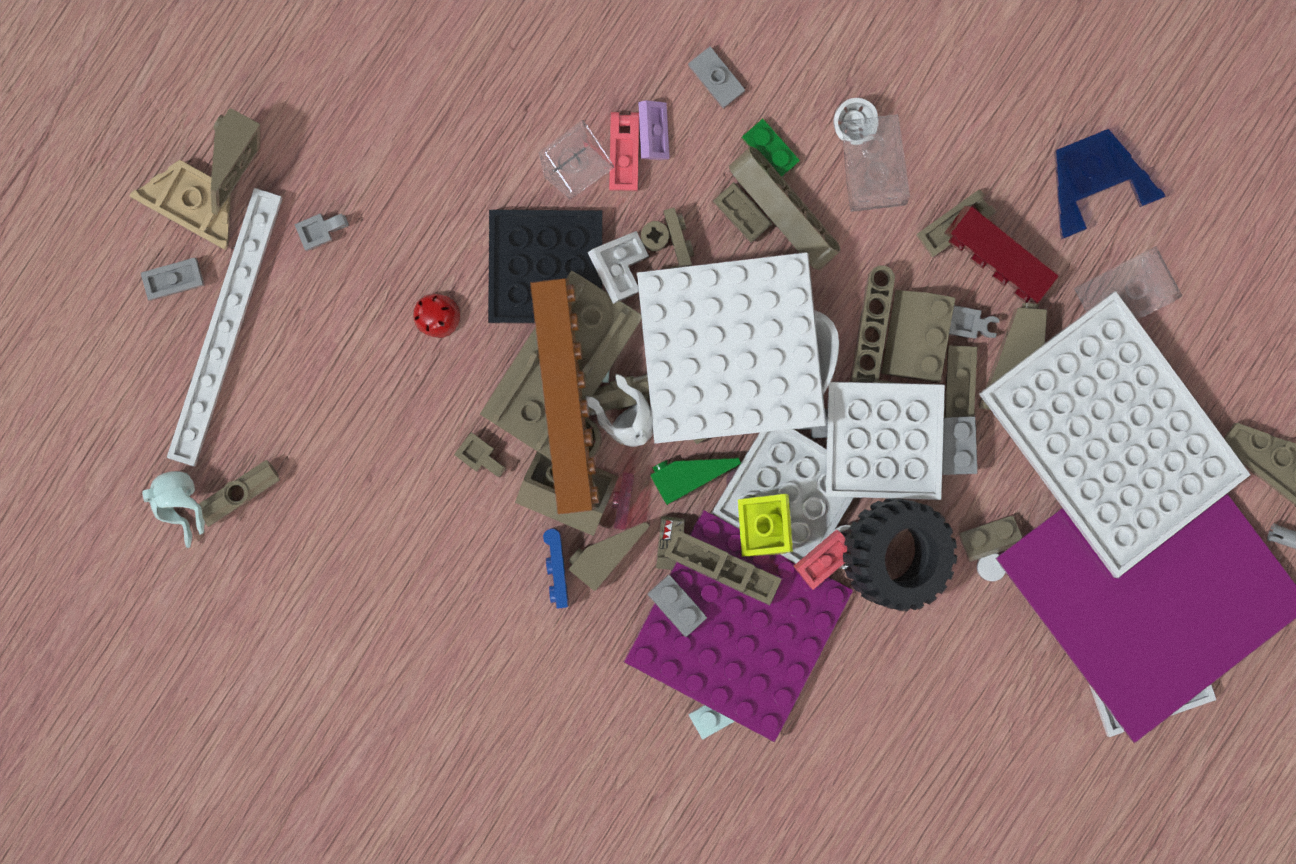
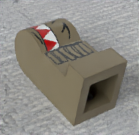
(667, 529)

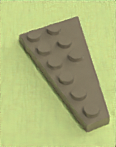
(1266, 457)

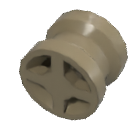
(655, 241)

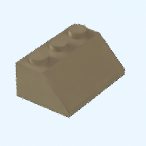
(918, 335)
(539, 495)

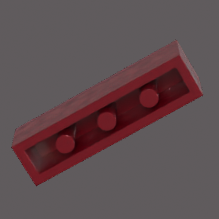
(1001, 255)

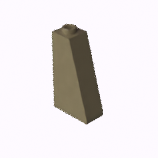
(1021, 339)

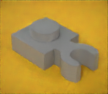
(967, 323)

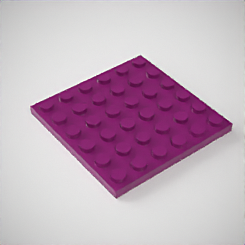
(746, 654)

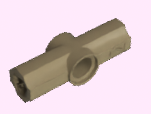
(613, 397)
(252, 482)

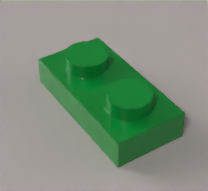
(771, 147)

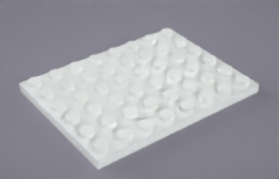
(1114, 434)

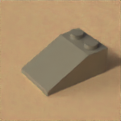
(234, 149)

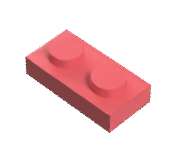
(822, 560)

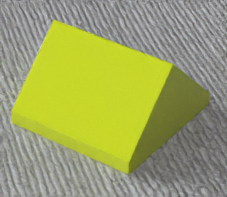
(765, 525)

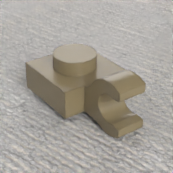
(477, 454)

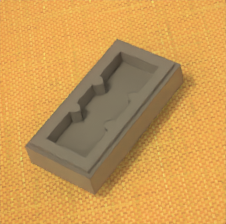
(742, 212)

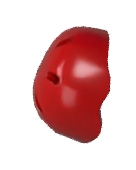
(432, 313)

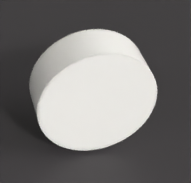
(989, 568)

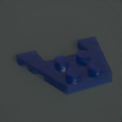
(1093, 167)

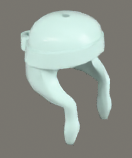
(171, 491)

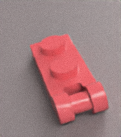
(624, 152)

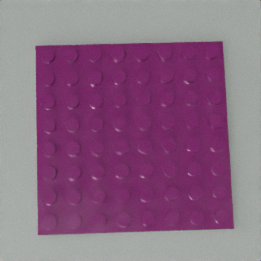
(1167, 620)

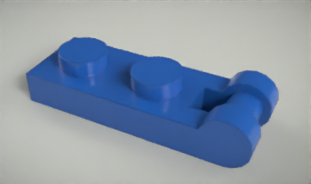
(555, 566)

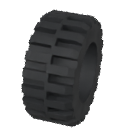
(931, 560)

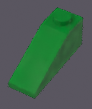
(685, 476)

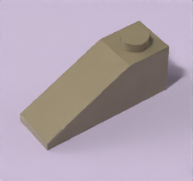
(601, 558)

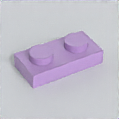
(653, 130)

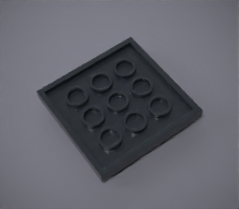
(537, 248)

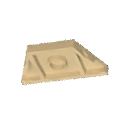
(185, 198)

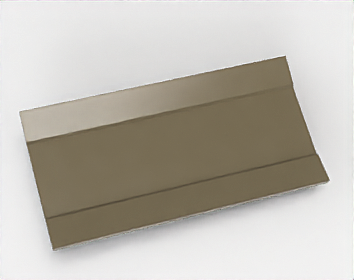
(603, 333)

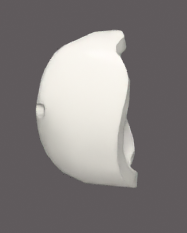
(852, 112)

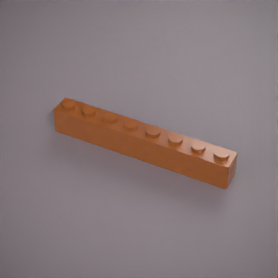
(563, 396)

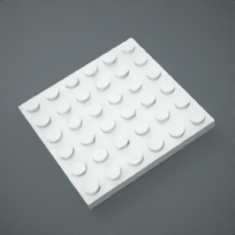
(731, 348)

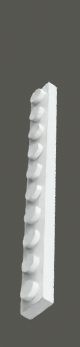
(224, 327)

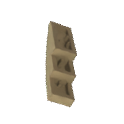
(722, 567)

